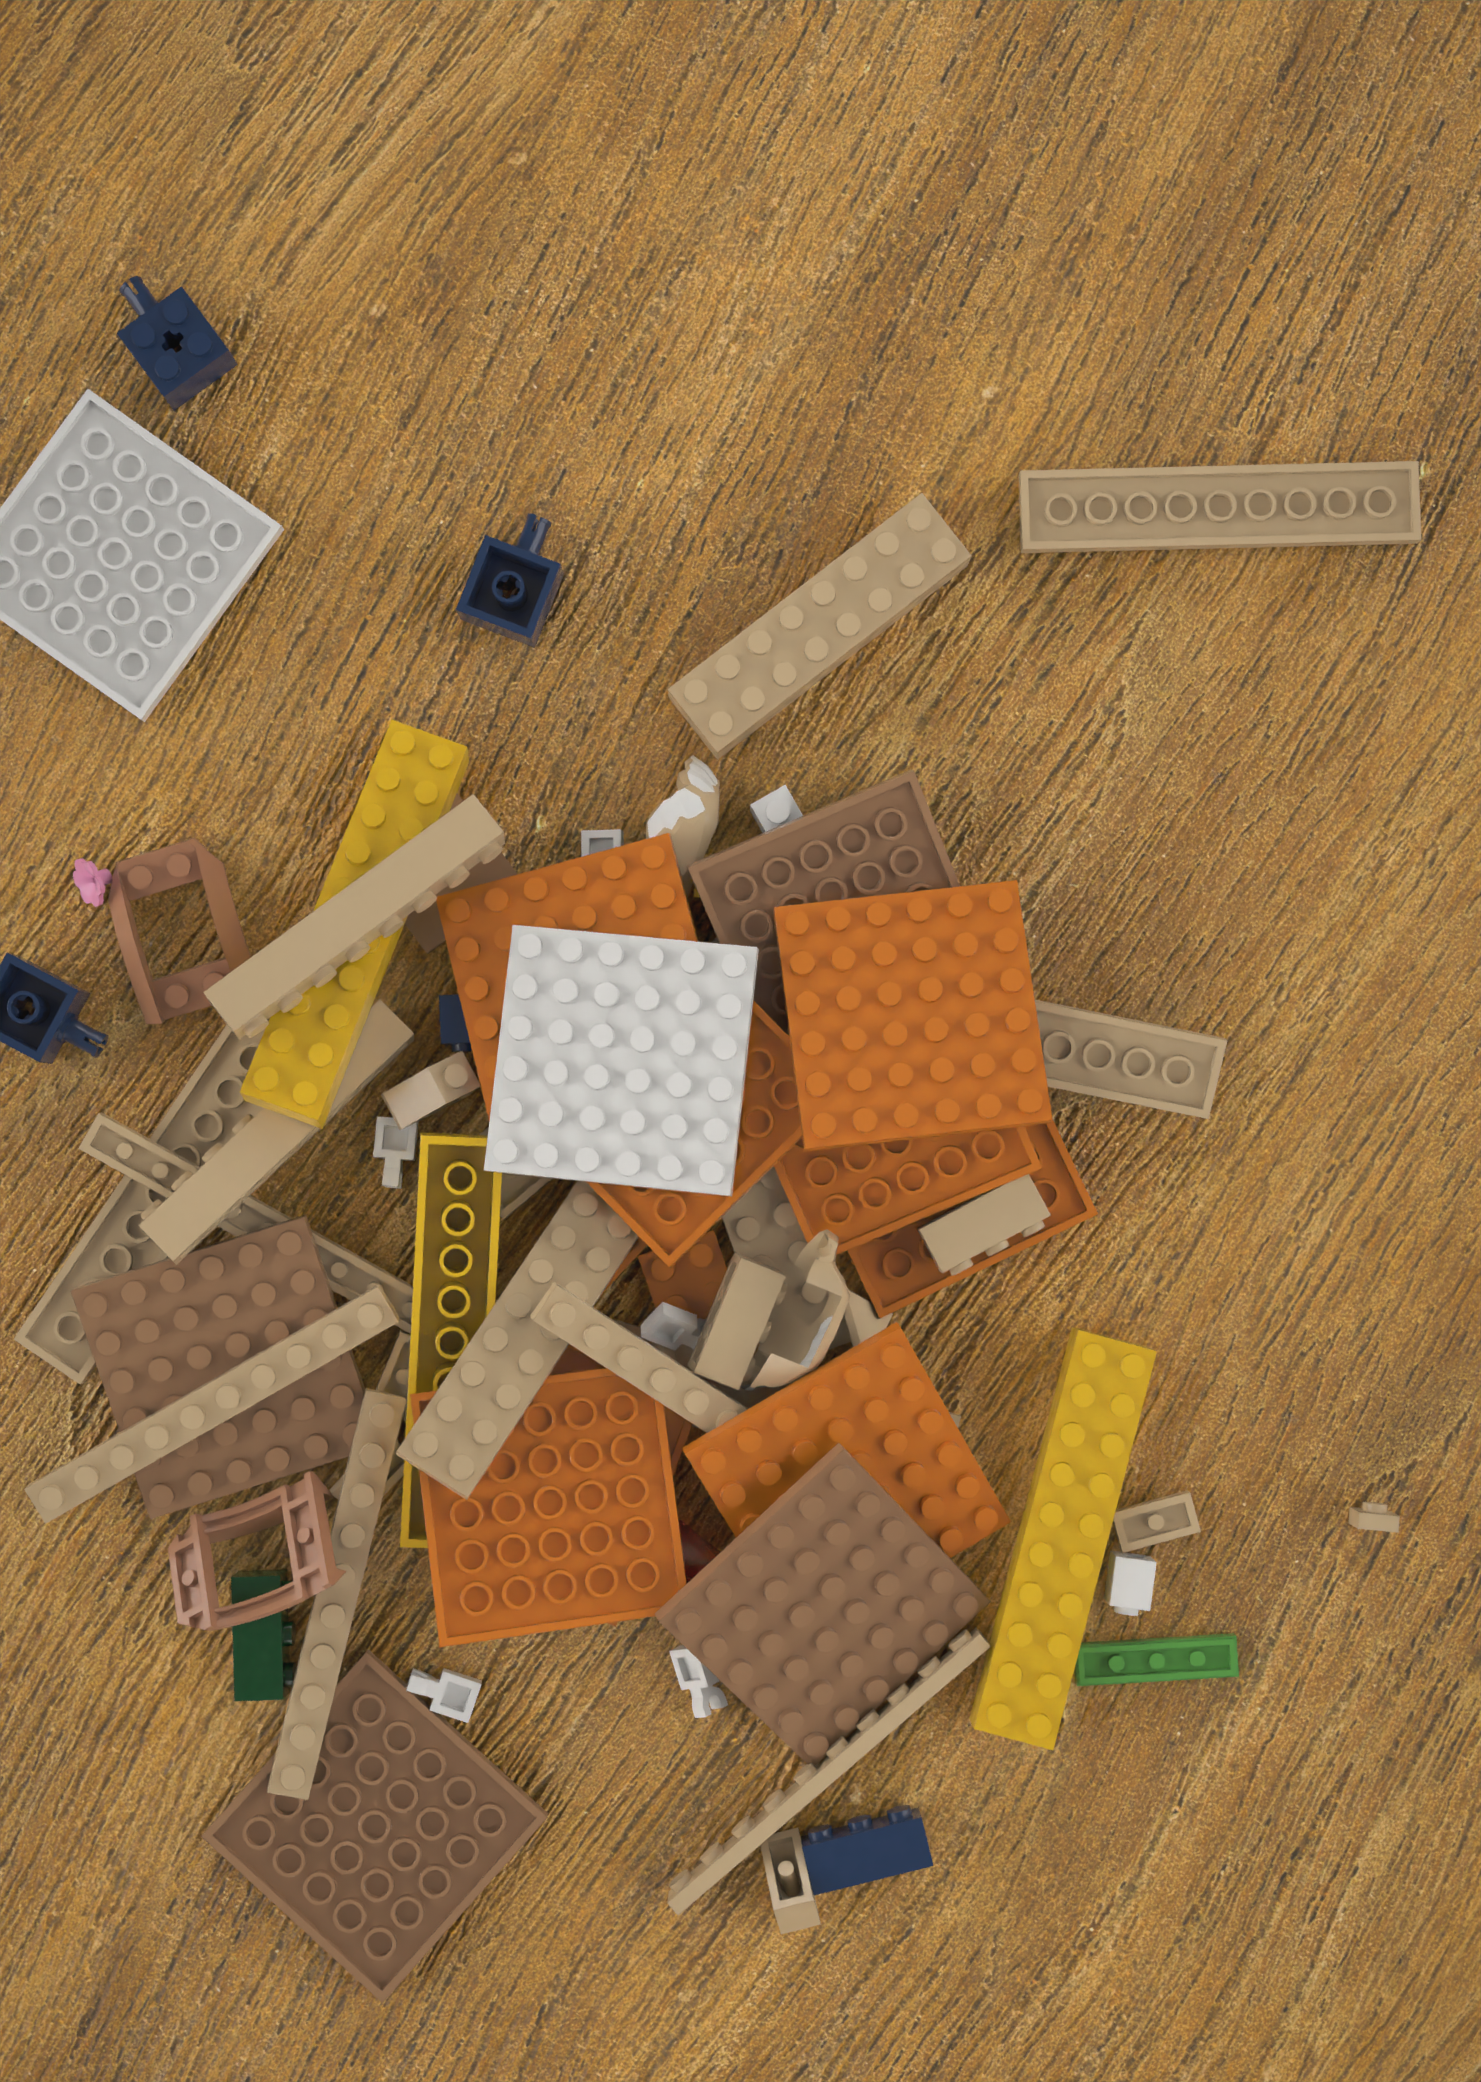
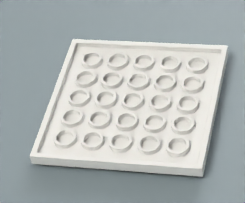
(123, 554)
(622, 1060)

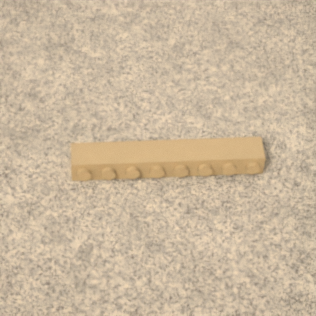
(356, 917)
(261, 1148)

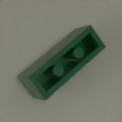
(262, 1646)

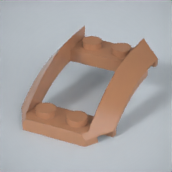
(157, 872)
(309, 1547)

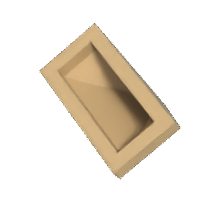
(863, 1319)

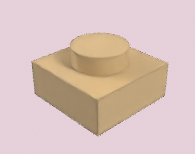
(1374, 1517)

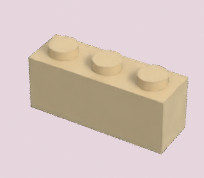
(984, 1224)
(738, 1321)

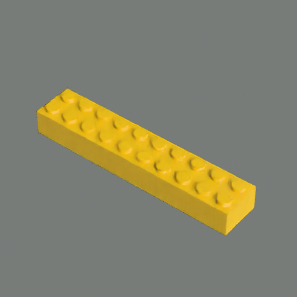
(312, 1044)
(450, 1278)
(1062, 1538)

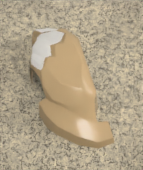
(688, 815)
(792, 1345)

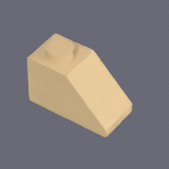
(431, 1090)
(789, 1881)

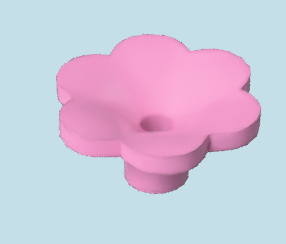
(91, 881)

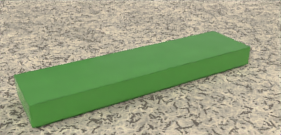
(1157, 1659)

